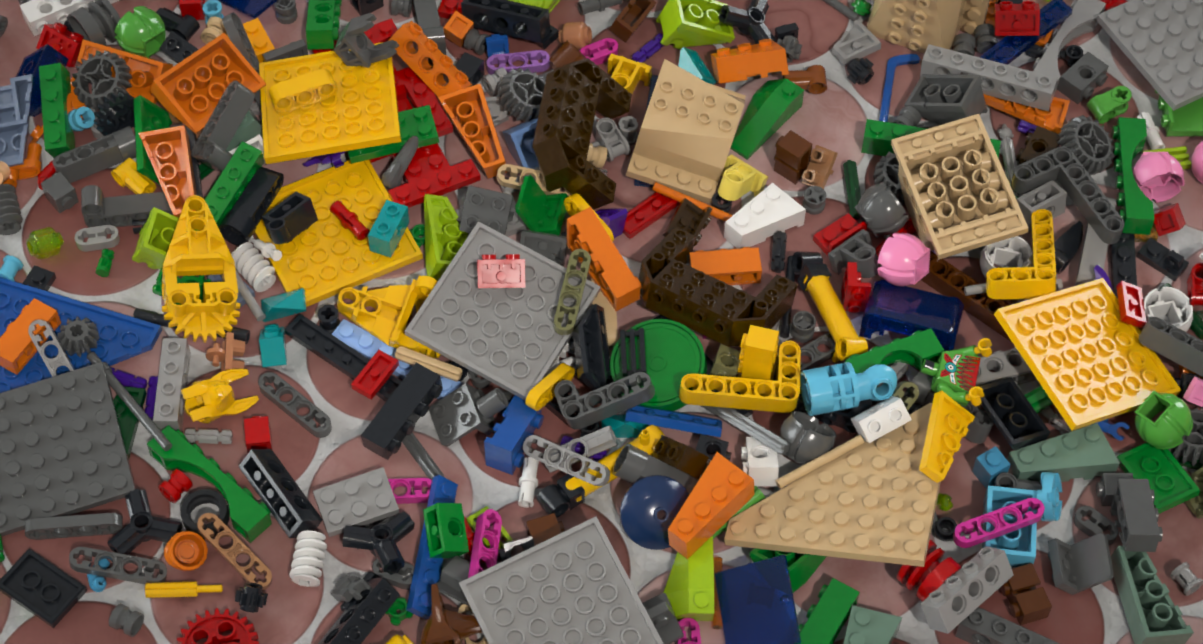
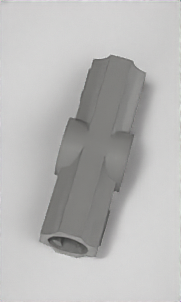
(593, 442)

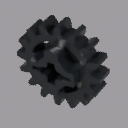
(115, 113)

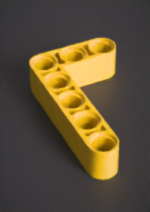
(1028, 281)
(749, 387)

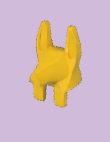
(215, 397)

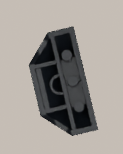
(592, 349)

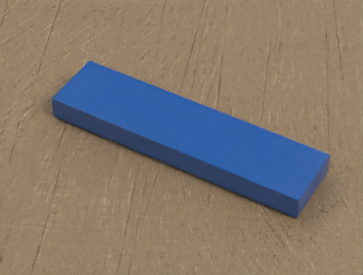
(674, 420)

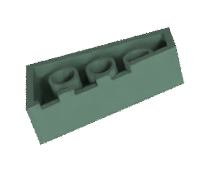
(1072, 455)
(1146, 601)
(871, 627)

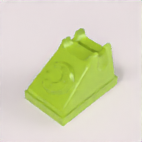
(693, 23)
(155, 239)

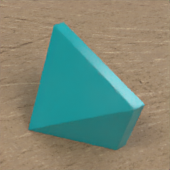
(692, 63)
(284, 305)
(623, 428)

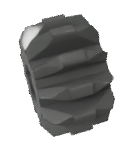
(78, 336)

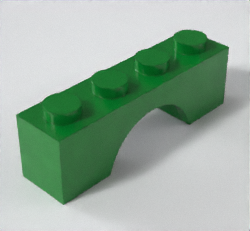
(55, 88)
(908, 350)

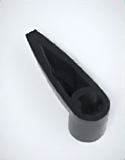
(1067, 246)

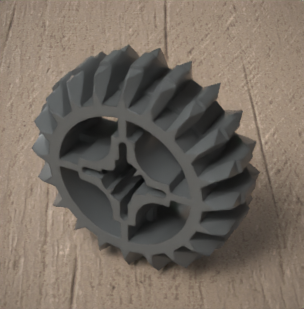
(98, 73)
(521, 94)
(1088, 143)
(887, 172)
(1192, 446)

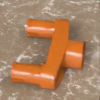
(29, 169)

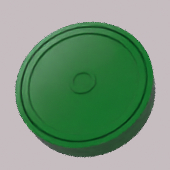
(670, 355)

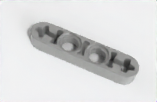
(61, 359)
(566, 460)

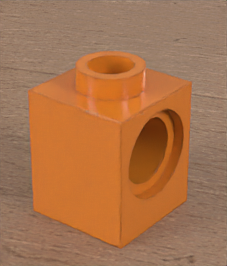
(457, 28)

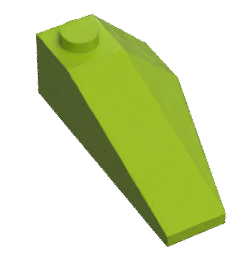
(441, 234)
(692, 584)

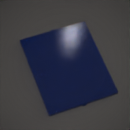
(758, 603)

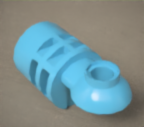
(840, 388)

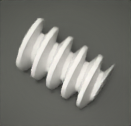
(254, 267)
(308, 558)

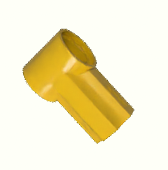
(127, 175)

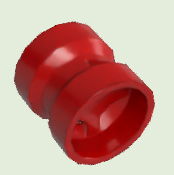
(175, 486)

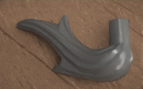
(393, 175)

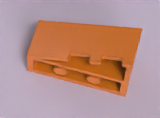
(749, 61)

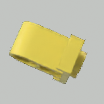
(739, 179)

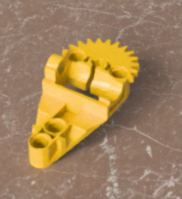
(199, 254)
(392, 311)

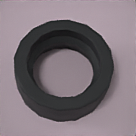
(202, 497)

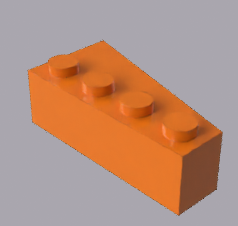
(474, 123)
(172, 163)

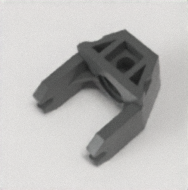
(362, 49)

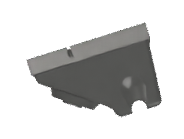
(948, 97)

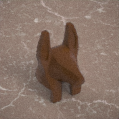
(446, 625)

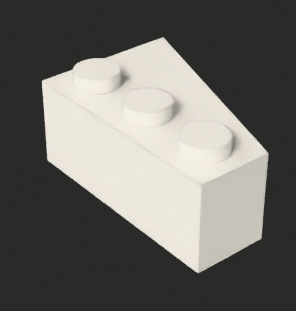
(762, 217)

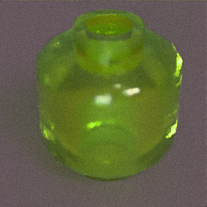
(44, 243)

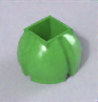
(141, 31)
(1170, 426)

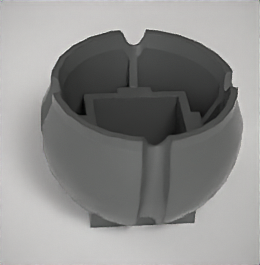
(881, 211)
(806, 437)

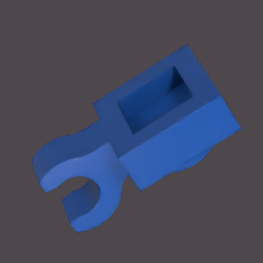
(1111, 428)

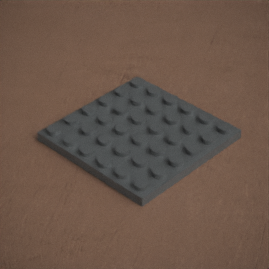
(60, 448)

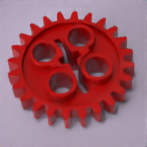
(214, 625)

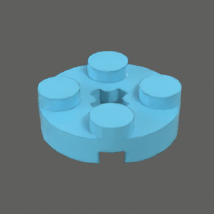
(1049, 496)

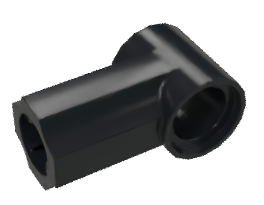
(183, 26)

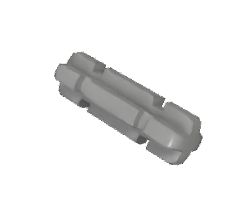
(209, 436)

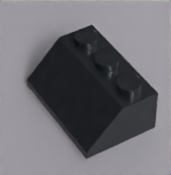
(1013, 414)

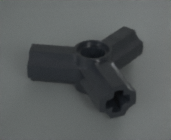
(748, 21)
(140, 513)
(382, 540)

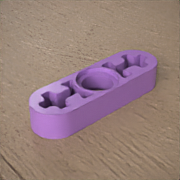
(533, 56)

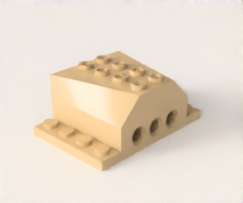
(925, 21)
(686, 134)
(956, 188)

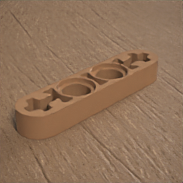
(232, 553)

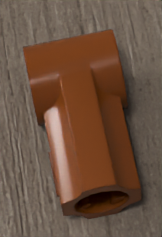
(811, 79)

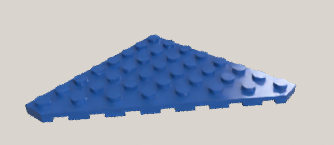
(119, 334)

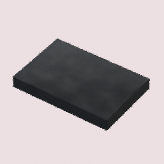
(41, 588)

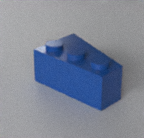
(505, 448)

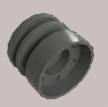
(97, 23)

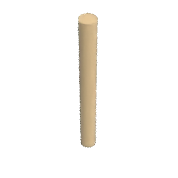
(819, 461)

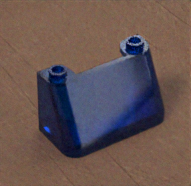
(910, 310)

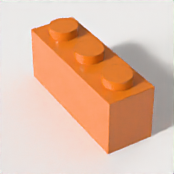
(730, 265)
(16, 343)

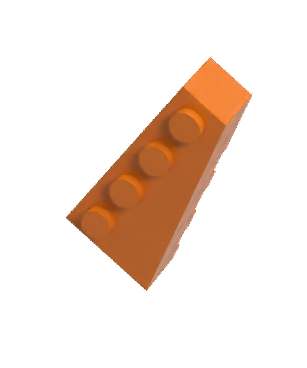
(606, 263)
(710, 505)

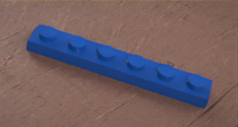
(428, 569)

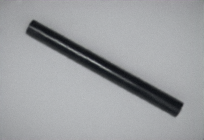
(786, 319)

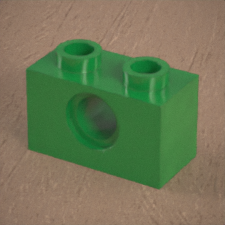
(445, 530)

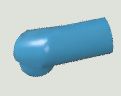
(98, 583)

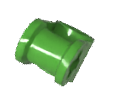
(1110, 104)

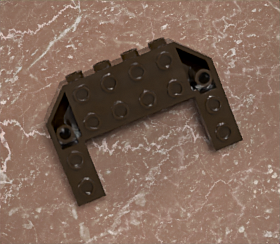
(566, 127)
(704, 301)

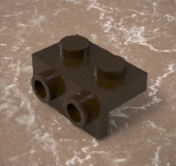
(689, 218)

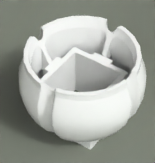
(1010, 252)
(1170, 303)

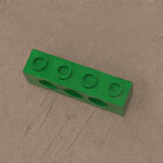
(323, 23)
(233, 180)

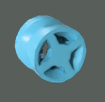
(76, 121)

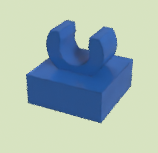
(497, 44)

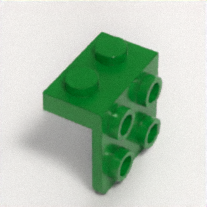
(538, 210)

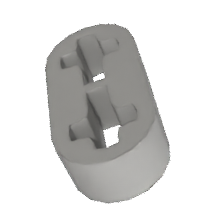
(97, 238)

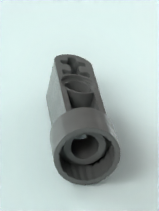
(96, 155)
(978, 429)
(636, 464)

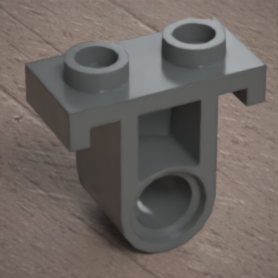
(858, 250)

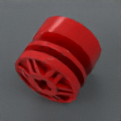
(931, 575)

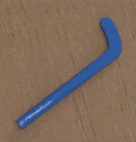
(889, 78)

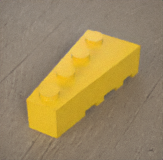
(758, 354)

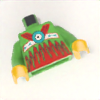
(957, 372)

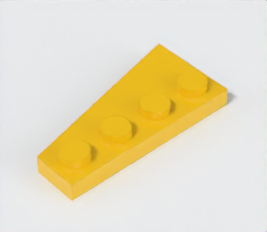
(945, 430)

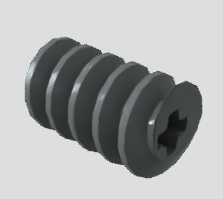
(9, 210)

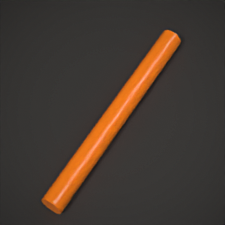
(673, 194)

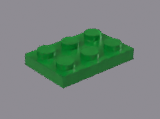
(1165, 475)

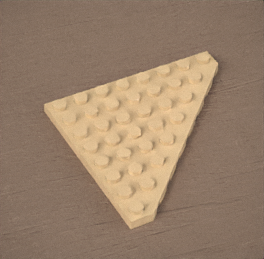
(855, 507)

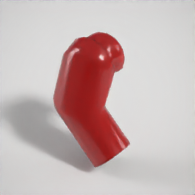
(46, 173)

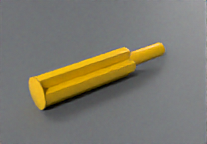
(178, 589)

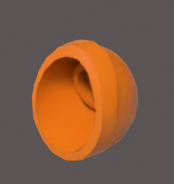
(186, 551)

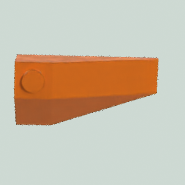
(142, 68)

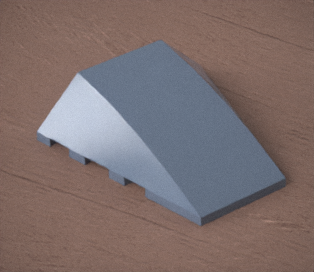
(14, 119)

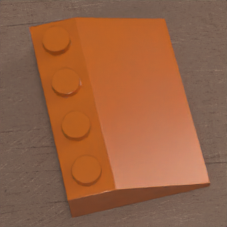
(198, 82)

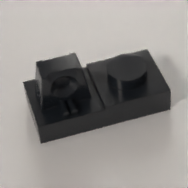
(1162, 259)

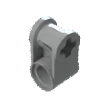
(613, 140)

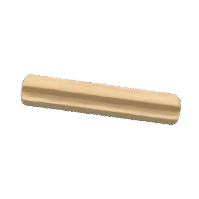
(443, 369)

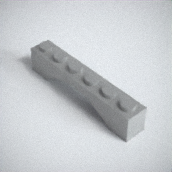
(1079, 23)

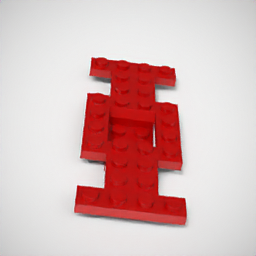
(429, 168)

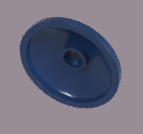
(641, 507)

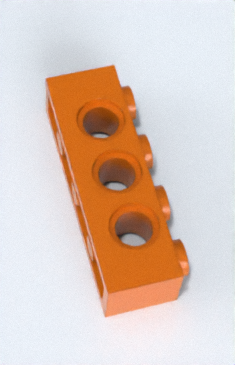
(418, 60)

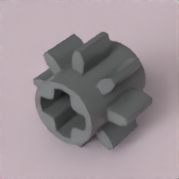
(792, 47)

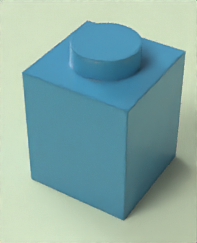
(989, 466)

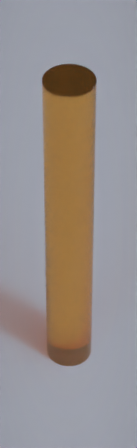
(717, 620)

